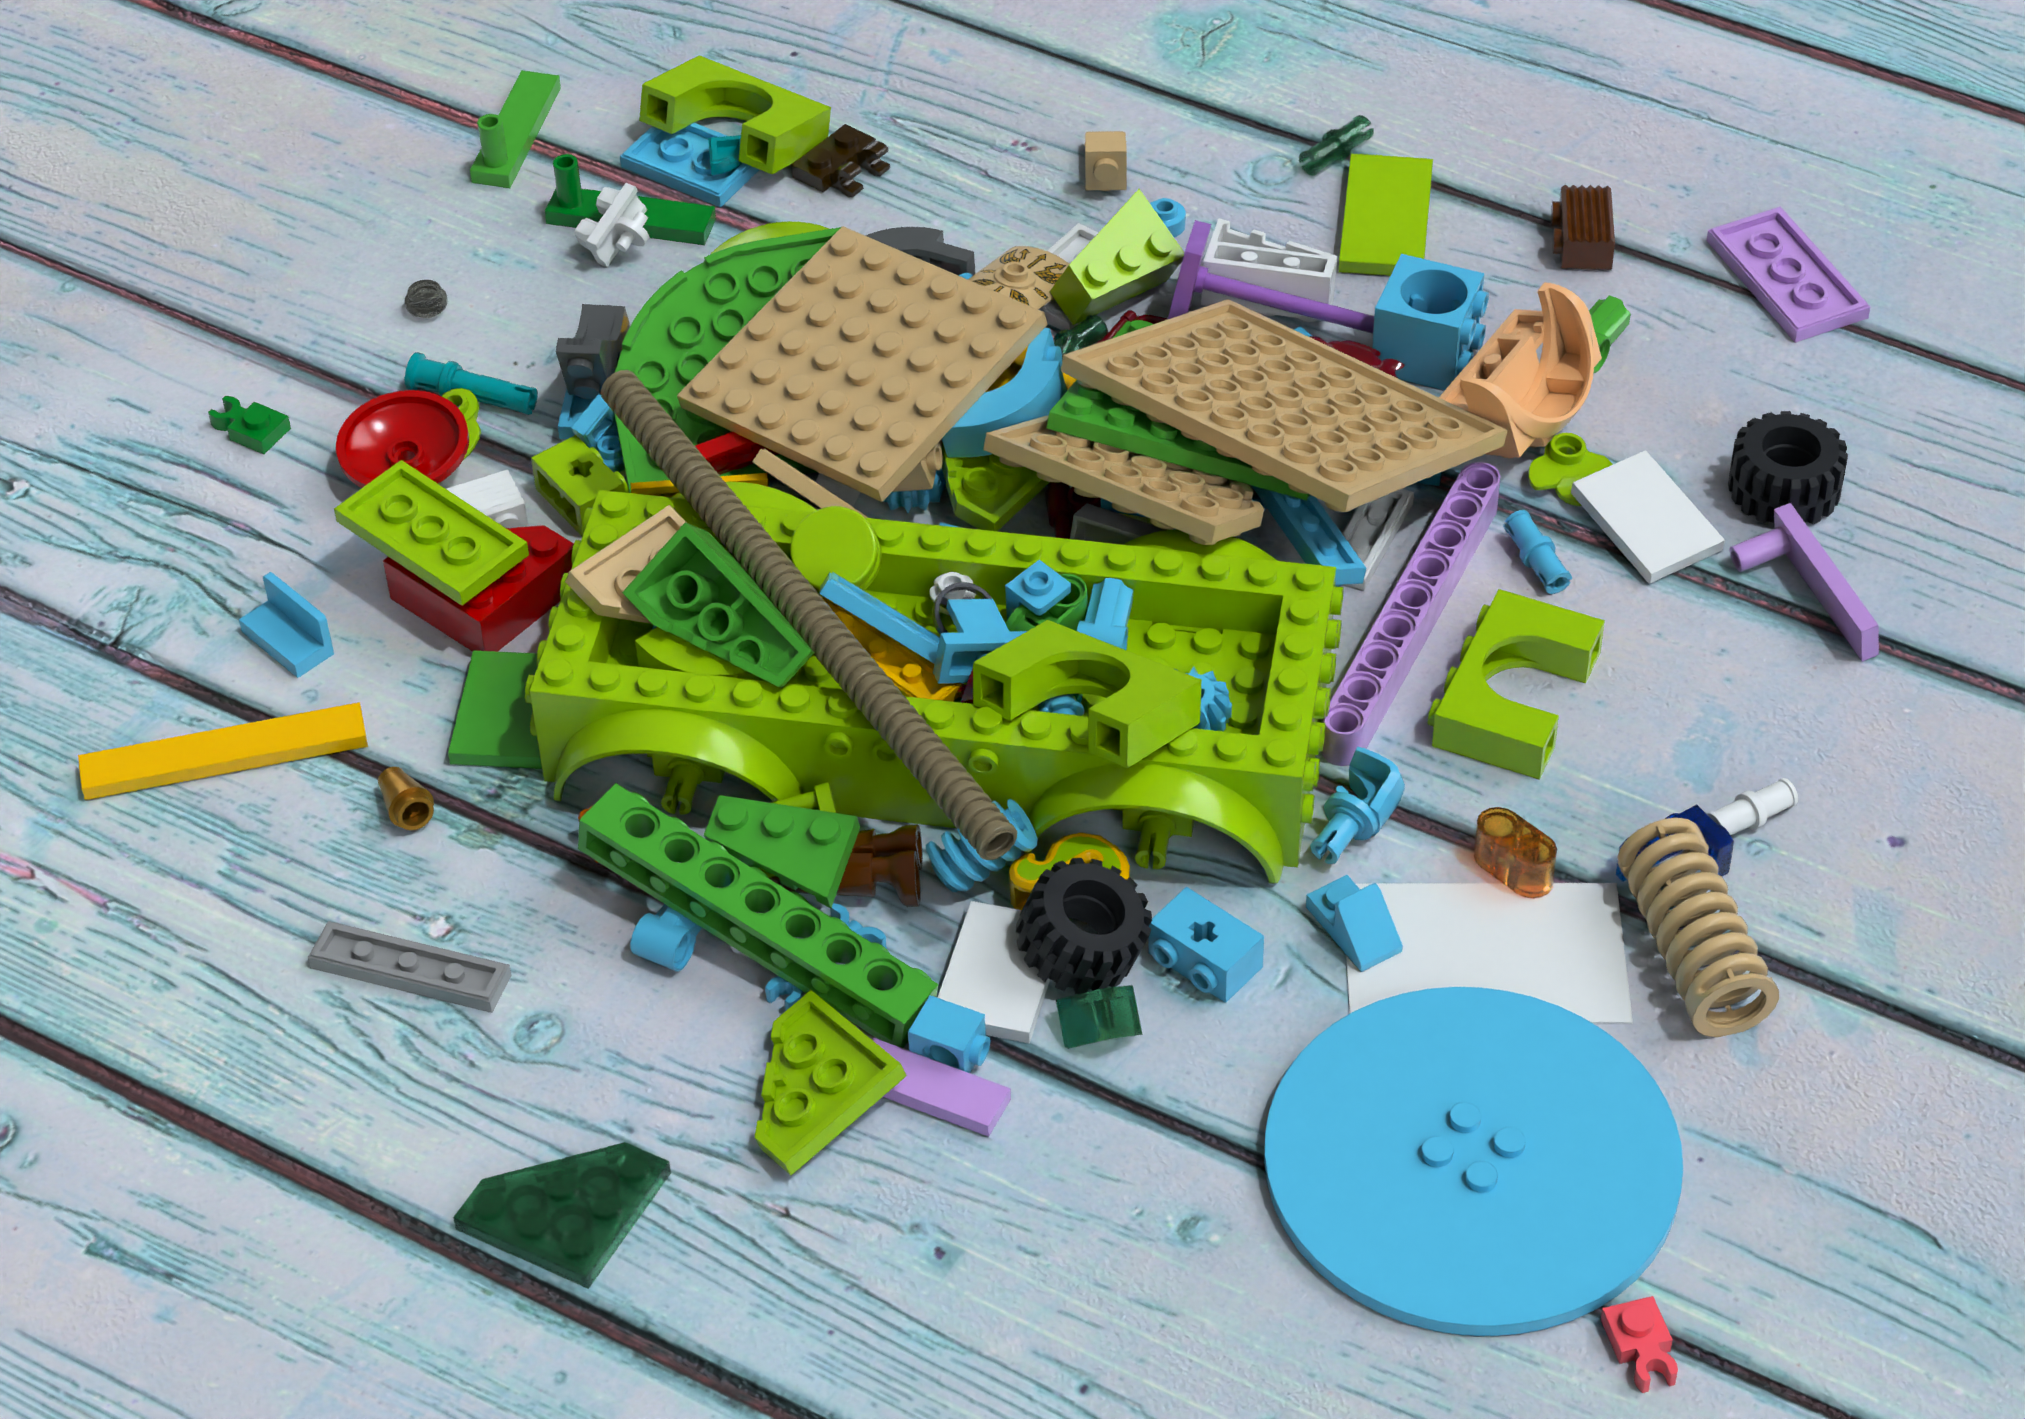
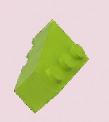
(1119, 262)

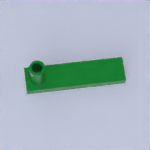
(665, 221)

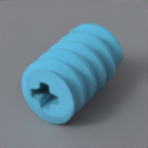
(961, 864)

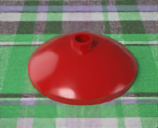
(406, 427)

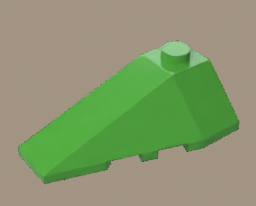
(715, 605)

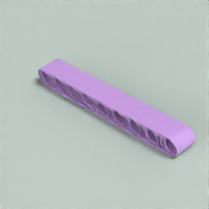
(1410, 613)

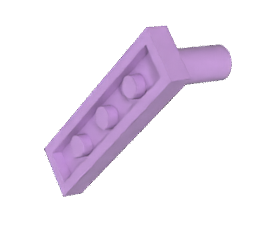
(1818, 571)

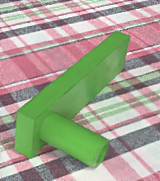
(511, 134)

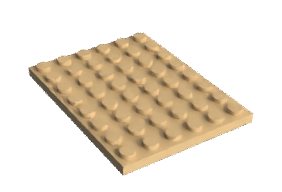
(1284, 404)

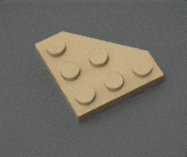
(609, 572)

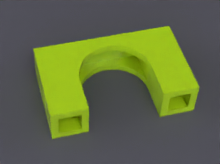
(778, 123)
(1512, 635)
(1143, 700)

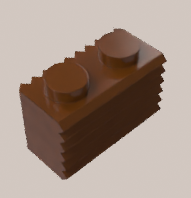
(1585, 227)

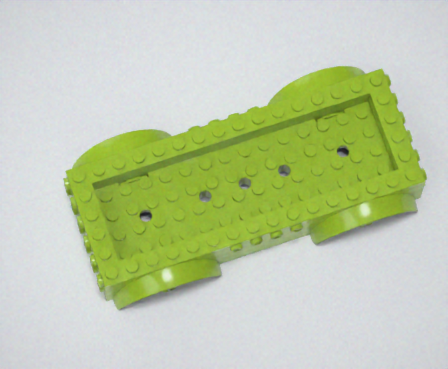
(1197, 605)

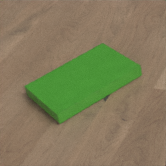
(493, 713)

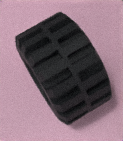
(1787, 462)
(1100, 900)

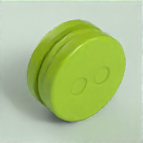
(836, 542)

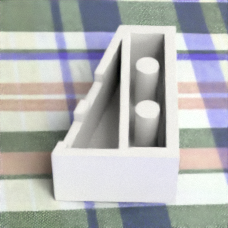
(1254, 260)

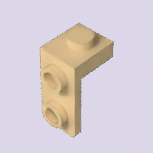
(1105, 161)

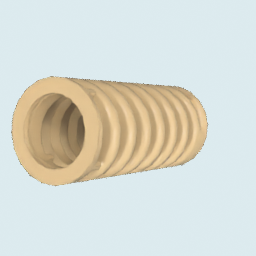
(1723, 980)

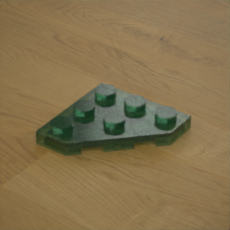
(566, 1210)

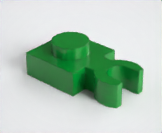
(252, 427)

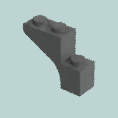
(594, 350)

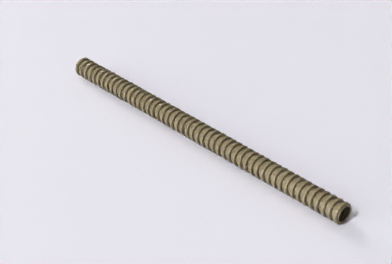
(812, 618)

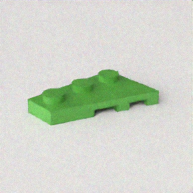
(793, 843)

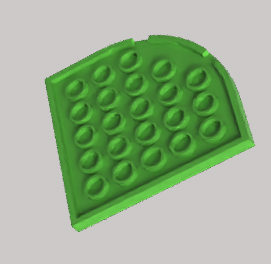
(693, 322)

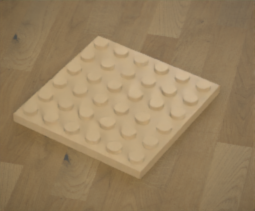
(862, 362)

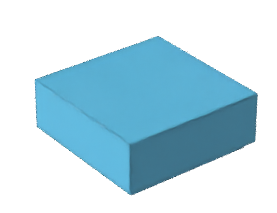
(594, 422)

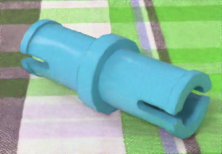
(1537, 552)

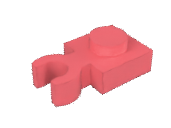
(1641, 1336)

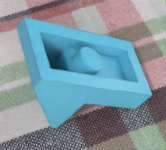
(1356, 921)

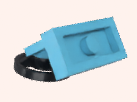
(978, 628)

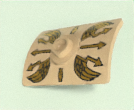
(1023, 275)

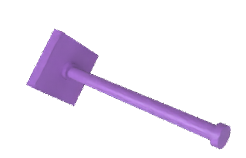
(1196, 278)

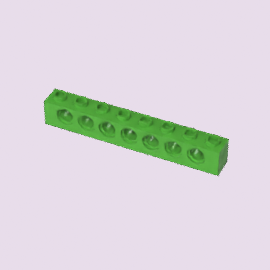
(650, 862)

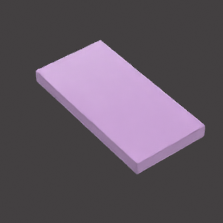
(1788, 274)

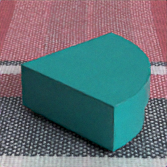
(724, 153)

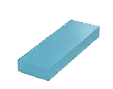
(880, 616)

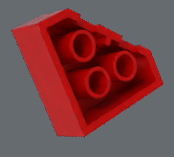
(501, 608)

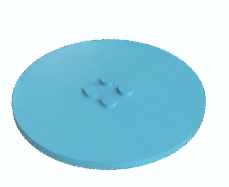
(1473, 1161)

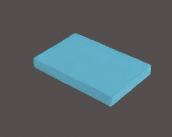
(684, 163)

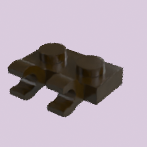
(840, 160)

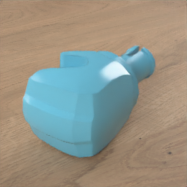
(1379, 793)

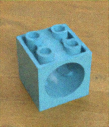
(1430, 320)

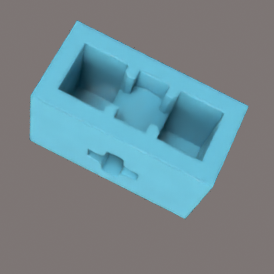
(1205, 945)

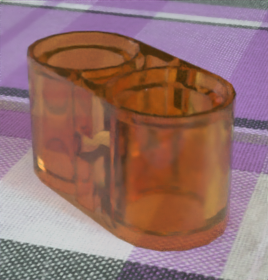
(1515, 852)

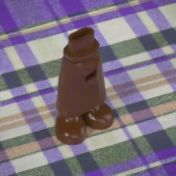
(883, 858)

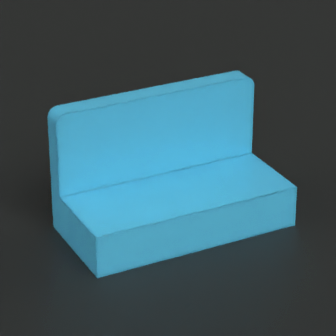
(288, 628)

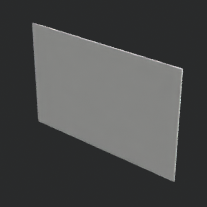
(1488, 936)

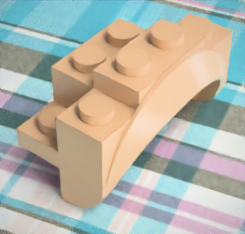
(1516, 390)

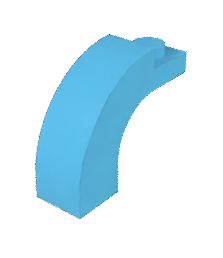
(1022, 399)

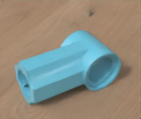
(1108, 613)
(665, 938)

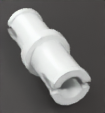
(1753, 808)

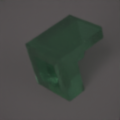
(1099, 1016)

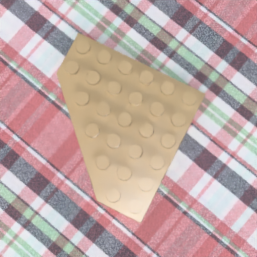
(1168, 493)

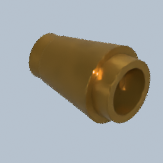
(405, 799)

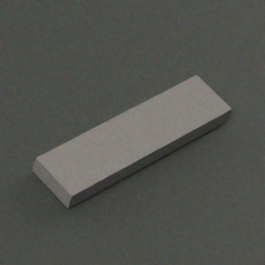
(410, 966)

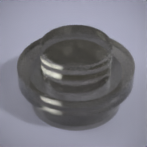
(425, 299)

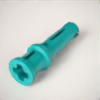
(444, 377)

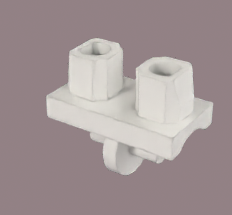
(618, 227)

